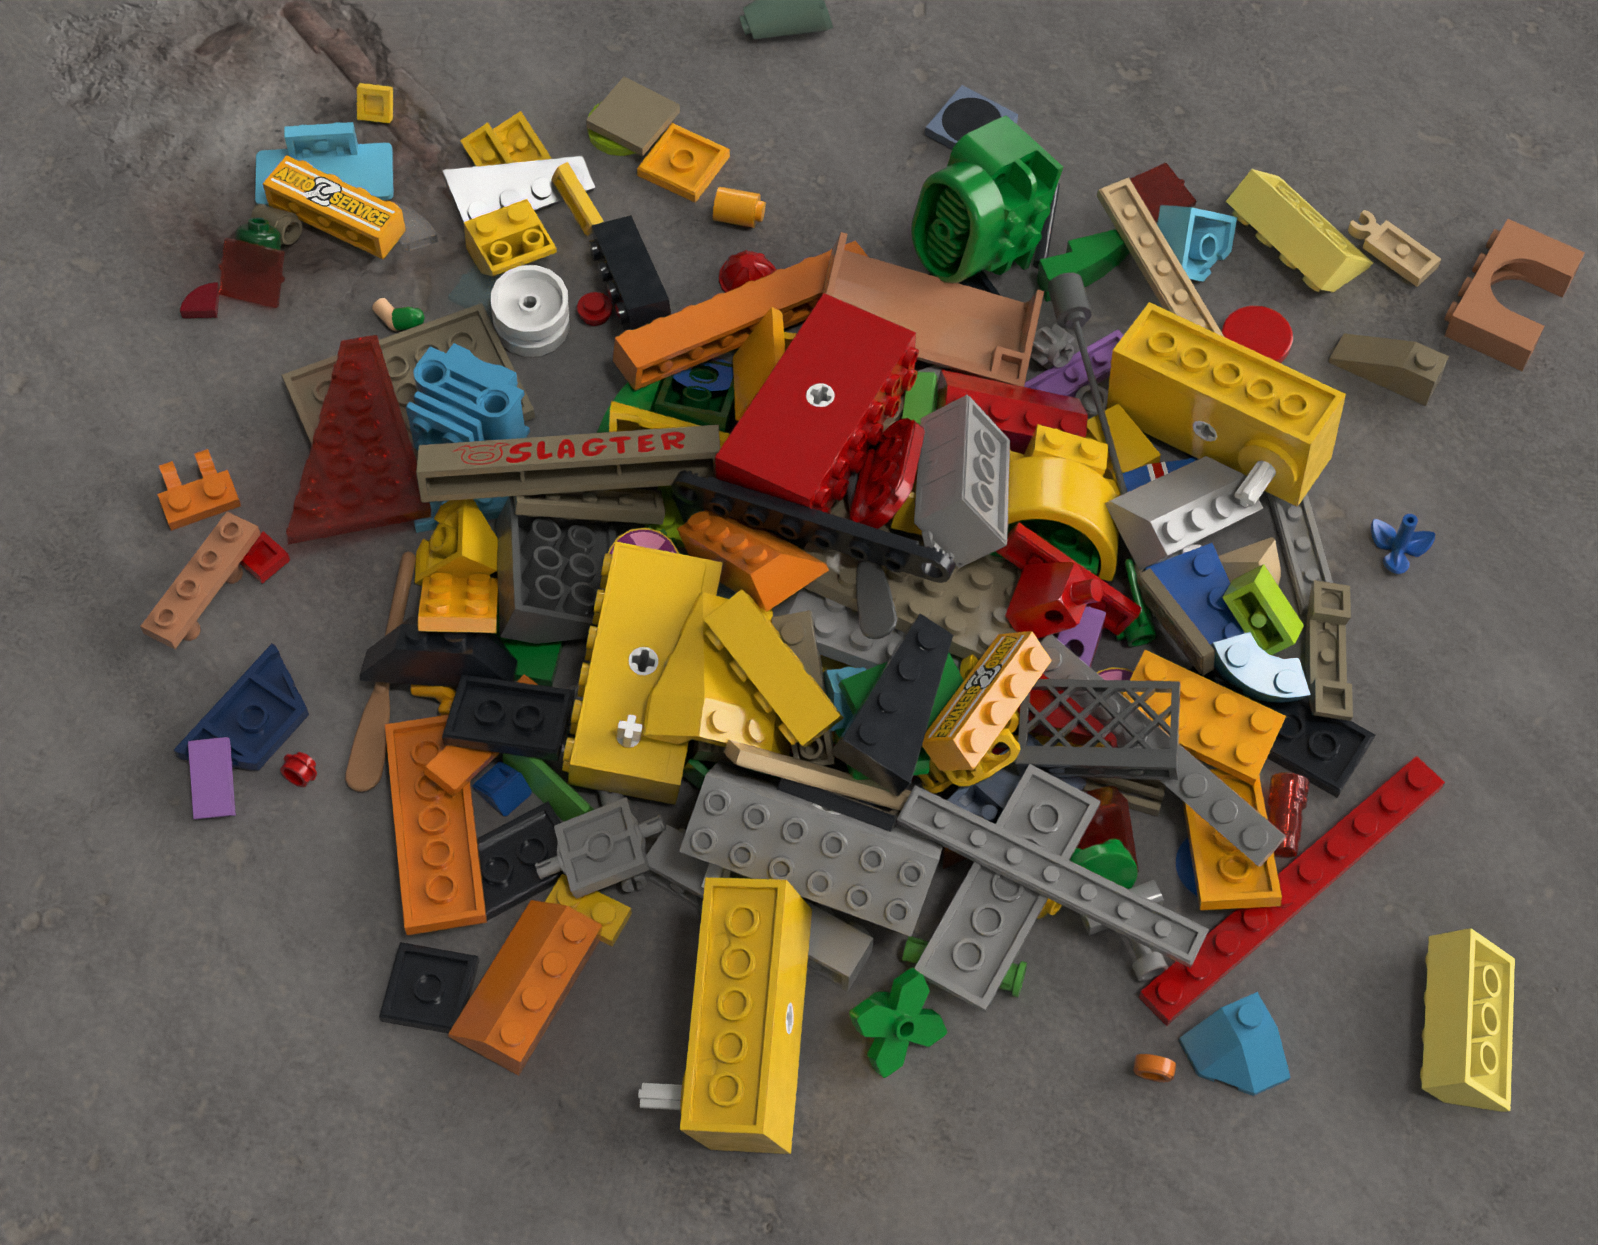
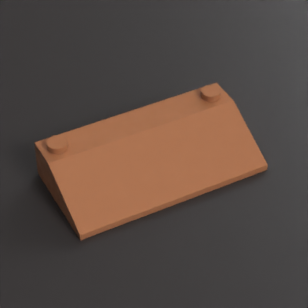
(952, 321)

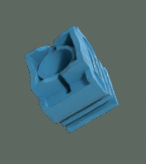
(464, 400)

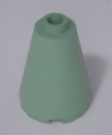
(785, 18)

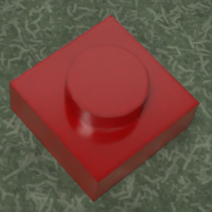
(264, 558)

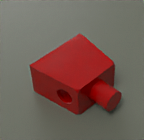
(1051, 598)

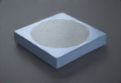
(964, 114)

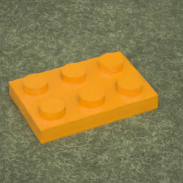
(458, 603)

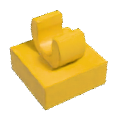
(374, 103)

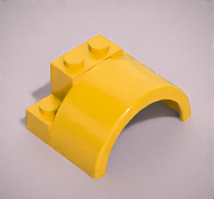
(1065, 483)

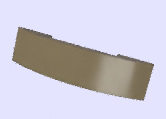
(1326, 650)

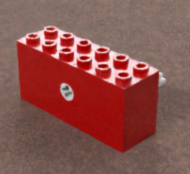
(821, 406)

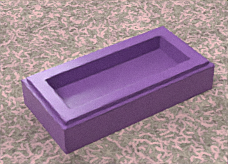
(211, 778)

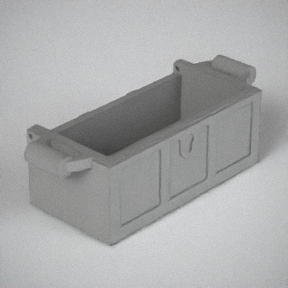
(963, 482)

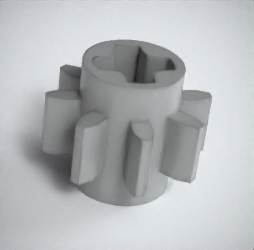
(1052, 347)

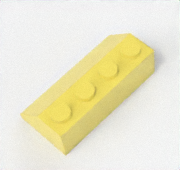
(1297, 232)
(1468, 1021)

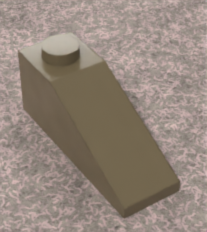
(1392, 363)

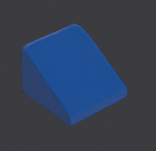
(503, 788)

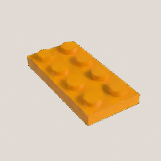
(1213, 720)
(1221, 871)

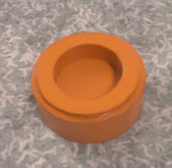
(1154, 1067)

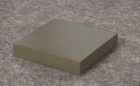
(633, 116)

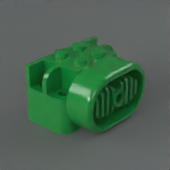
(985, 204)

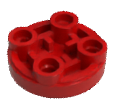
(1260, 331)

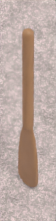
(369, 743)

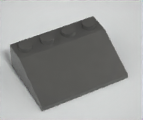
(548, 574)

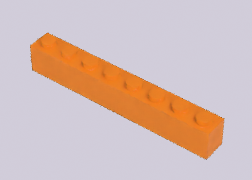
(721, 322)

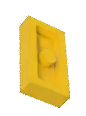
(596, 906)

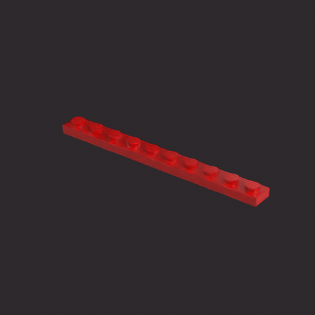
(1299, 885)

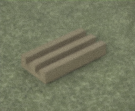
(1147, 787)

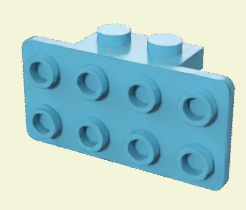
(333, 151)

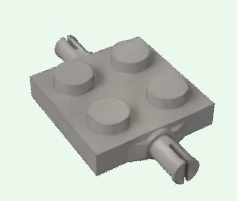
(601, 847)

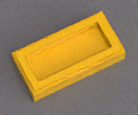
(576, 198)

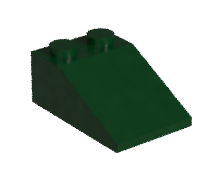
(698, 405)

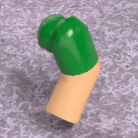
(398, 318)

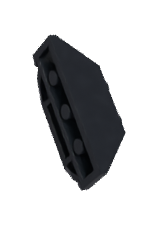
(436, 657)

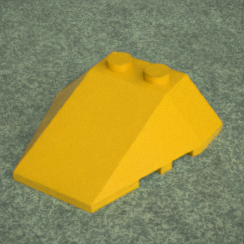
(704, 696)

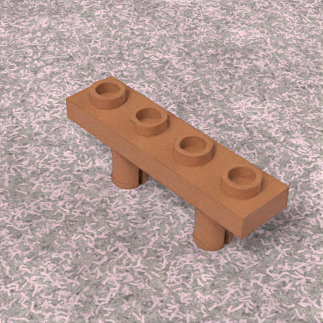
(200, 580)

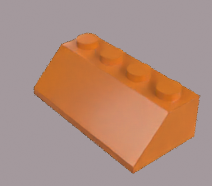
(751, 557)
(527, 984)

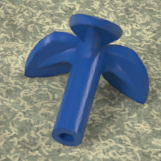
(1403, 542)

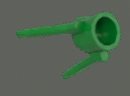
(1141, 630)

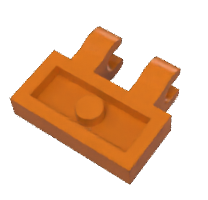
(198, 498)

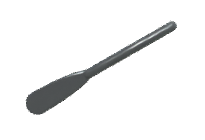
(873, 592)

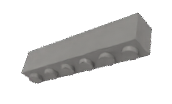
(835, 947)

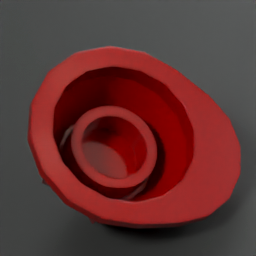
(743, 268)

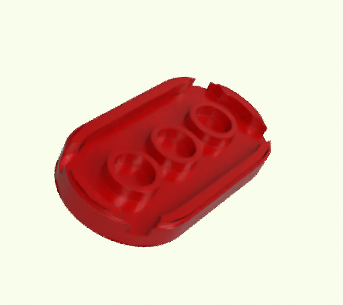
(888, 474)

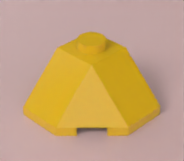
(459, 544)

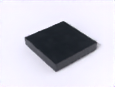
(428, 987)

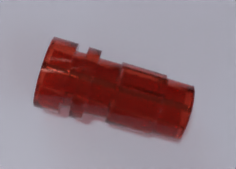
(1287, 801)

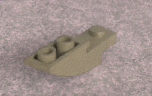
(799, 634)

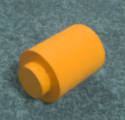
(738, 207)

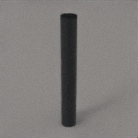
(1043, 246)

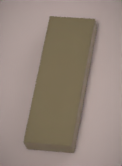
(1176, 622)

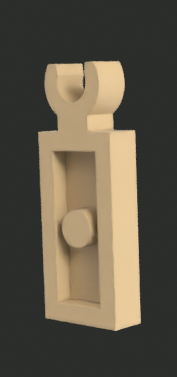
(1395, 248)

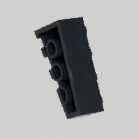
(629, 273)

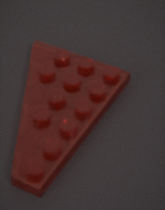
(360, 453)

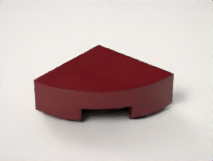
(201, 302)

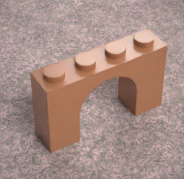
(1517, 255)

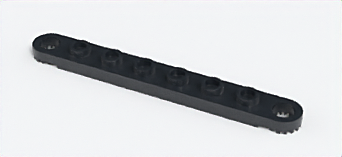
(813, 526)

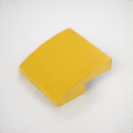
(506, 143)

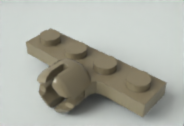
(609, 505)

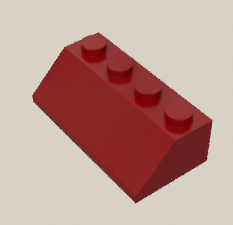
(1015, 407)

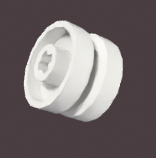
(530, 310)

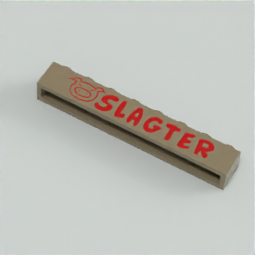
(565, 463)

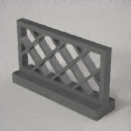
(1105, 760)

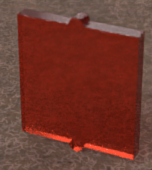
(1162, 187)
(251, 272)

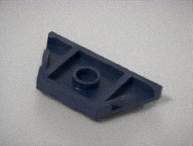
(253, 713)

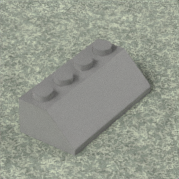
(1179, 509)

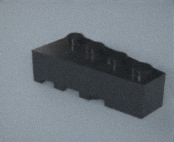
(894, 716)

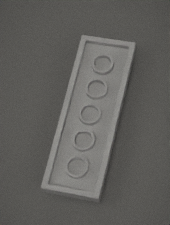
(993, 912)

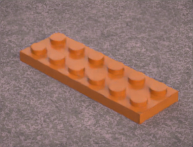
(433, 834)

